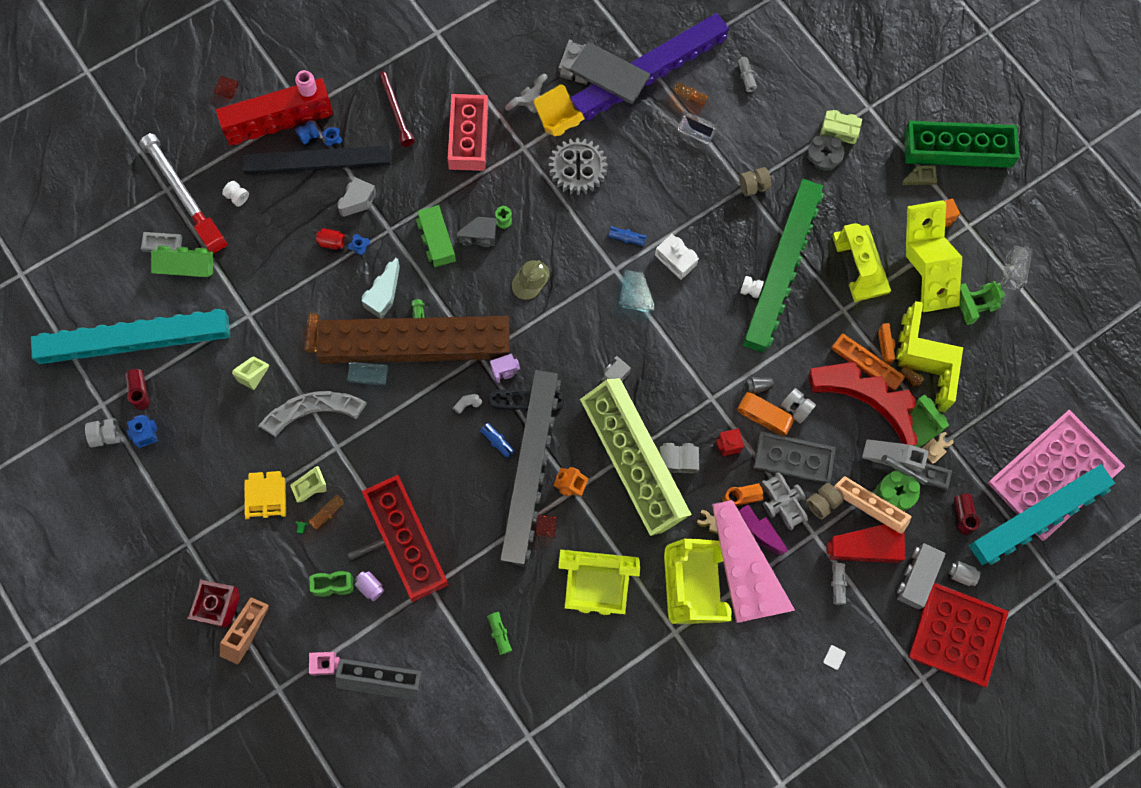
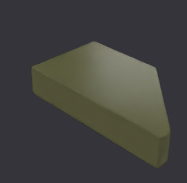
(921, 176)

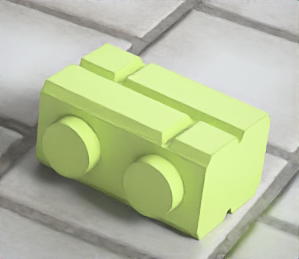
(841, 126)

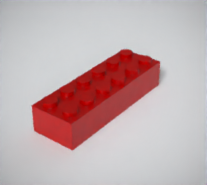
(273, 113)
(405, 538)

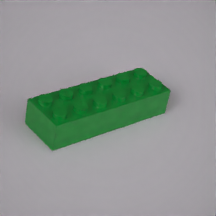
(961, 144)

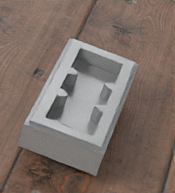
(152, 240)

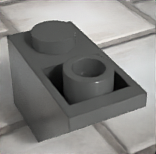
(478, 232)

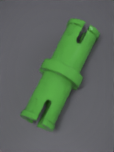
(499, 633)

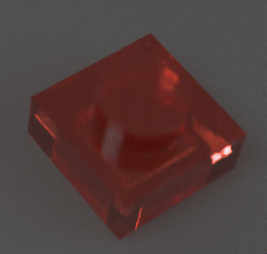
(226, 87)
(546, 526)

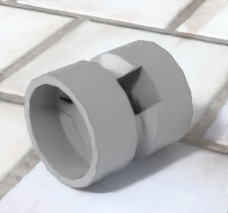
(803, 410)
(106, 432)

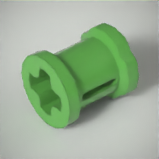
(507, 221)

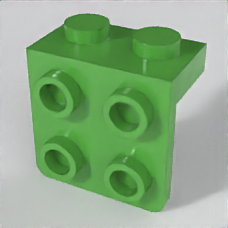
(927, 421)

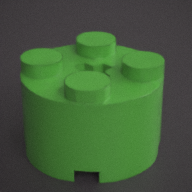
(905, 485)

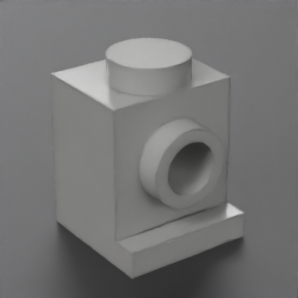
(617, 370)

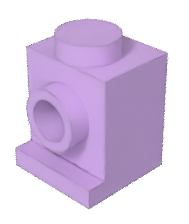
(504, 367)

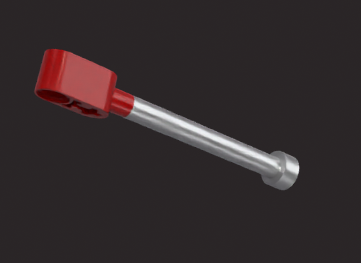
(204, 227)

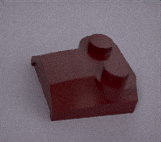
(214, 604)

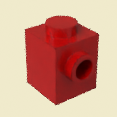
(730, 442)

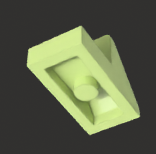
(308, 485)

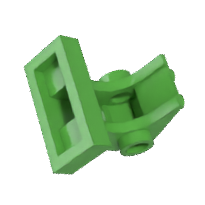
(992, 296)

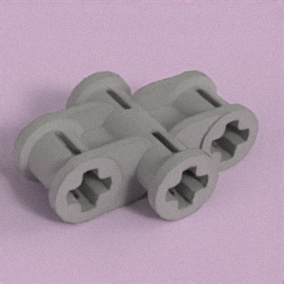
(786, 506)

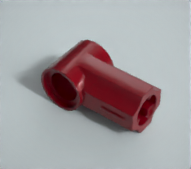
(136, 388)
(966, 512)

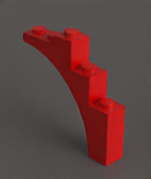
(873, 391)

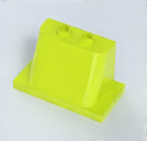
(872, 278)
(597, 581)

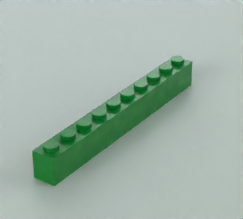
(783, 266)

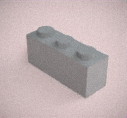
(920, 576)

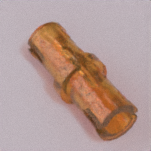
(311, 333)

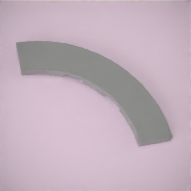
(311, 403)

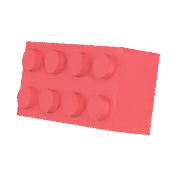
(468, 132)

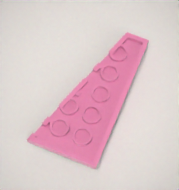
(750, 579)

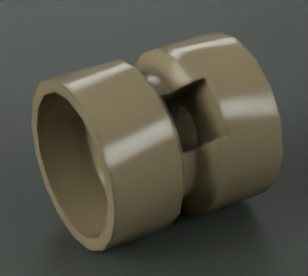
(756, 181)
(826, 499)

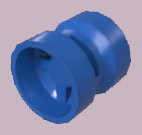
(307, 132)

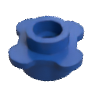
(331, 132)
(359, 249)

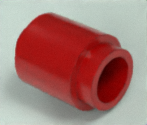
(330, 239)

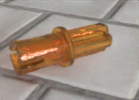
(690, 93)
(326, 512)

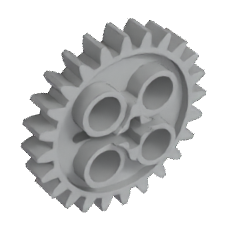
(595, 166)

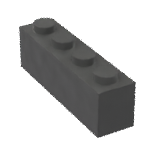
(378, 679)

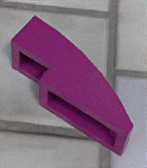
(763, 531)

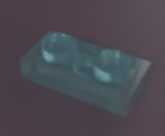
(367, 373)

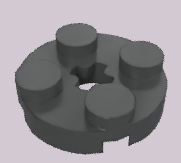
(822, 143)

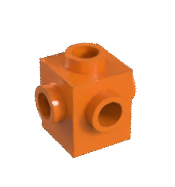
(570, 482)

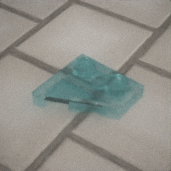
(635, 292)

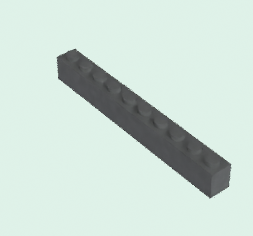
(529, 469)

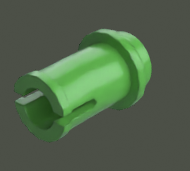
(417, 308)

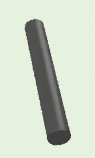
(904, 469)
(366, 549)

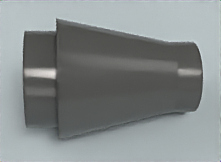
(757, 384)

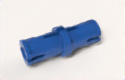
(627, 236)
(497, 440)

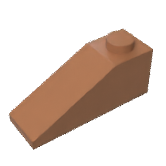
(243, 631)

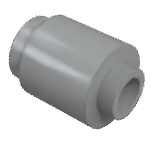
(964, 573)

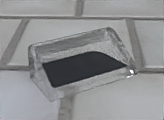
(697, 127)

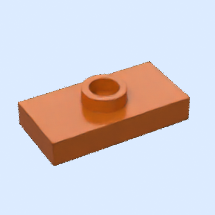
(887, 343)

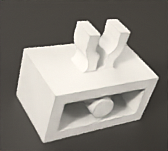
(676, 256)

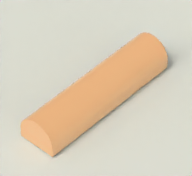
(873, 505)

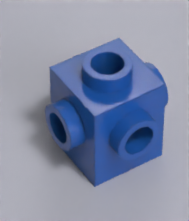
(142, 431)

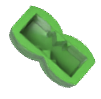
(325, 584)

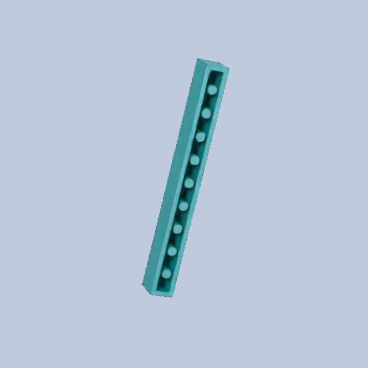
(130, 336)

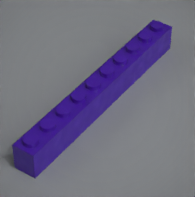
(658, 62)

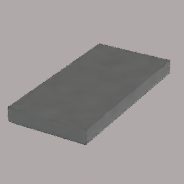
(610, 72)
(794, 458)

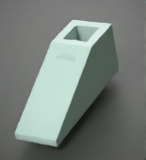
(381, 296)

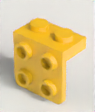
(557, 111)

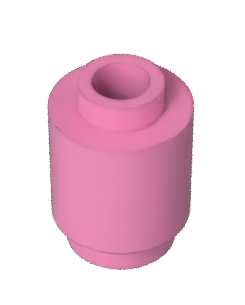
(306, 83)

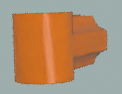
(745, 494)

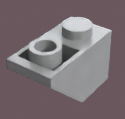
(357, 197)

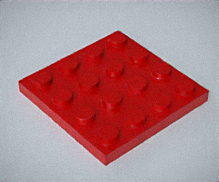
(958, 635)

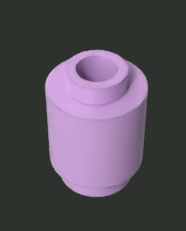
(368, 585)

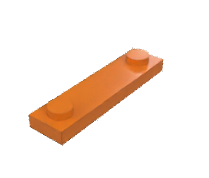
(867, 361)

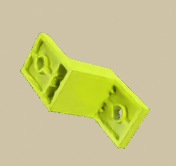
(933, 256)
(929, 357)

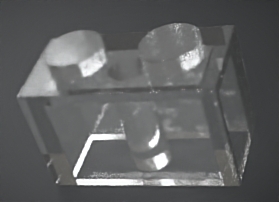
(1016, 268)

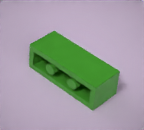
(435, 236)
(182, 261)

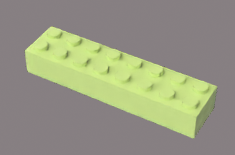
(635, 456)

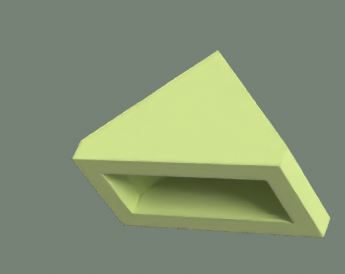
(250, 372)

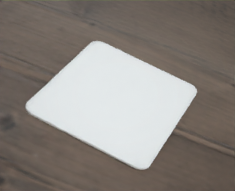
(834, 657)

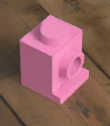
(316, 661)

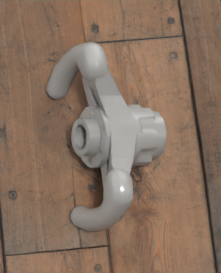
(528, 96)

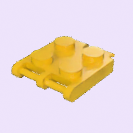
(265, 494)

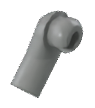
(472, 399)

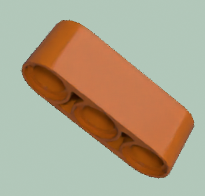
(765, 414)

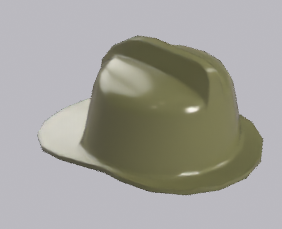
(530, 279)

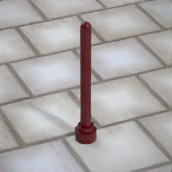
(406, 138)

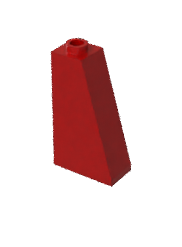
(868, 545)

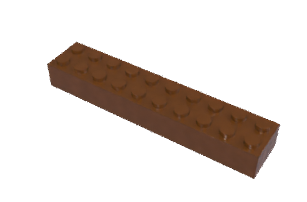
(412, 339)

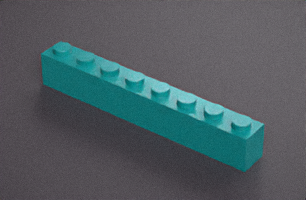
(1041, 515)

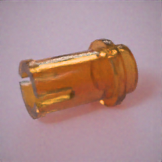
(912, 376)

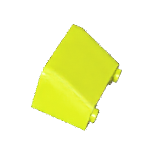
(694, 582)

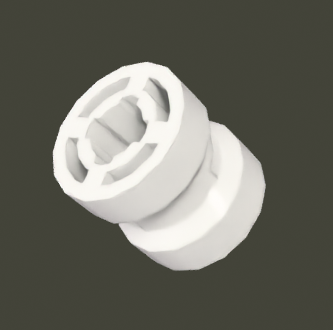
(234, 192)
(752, 287)

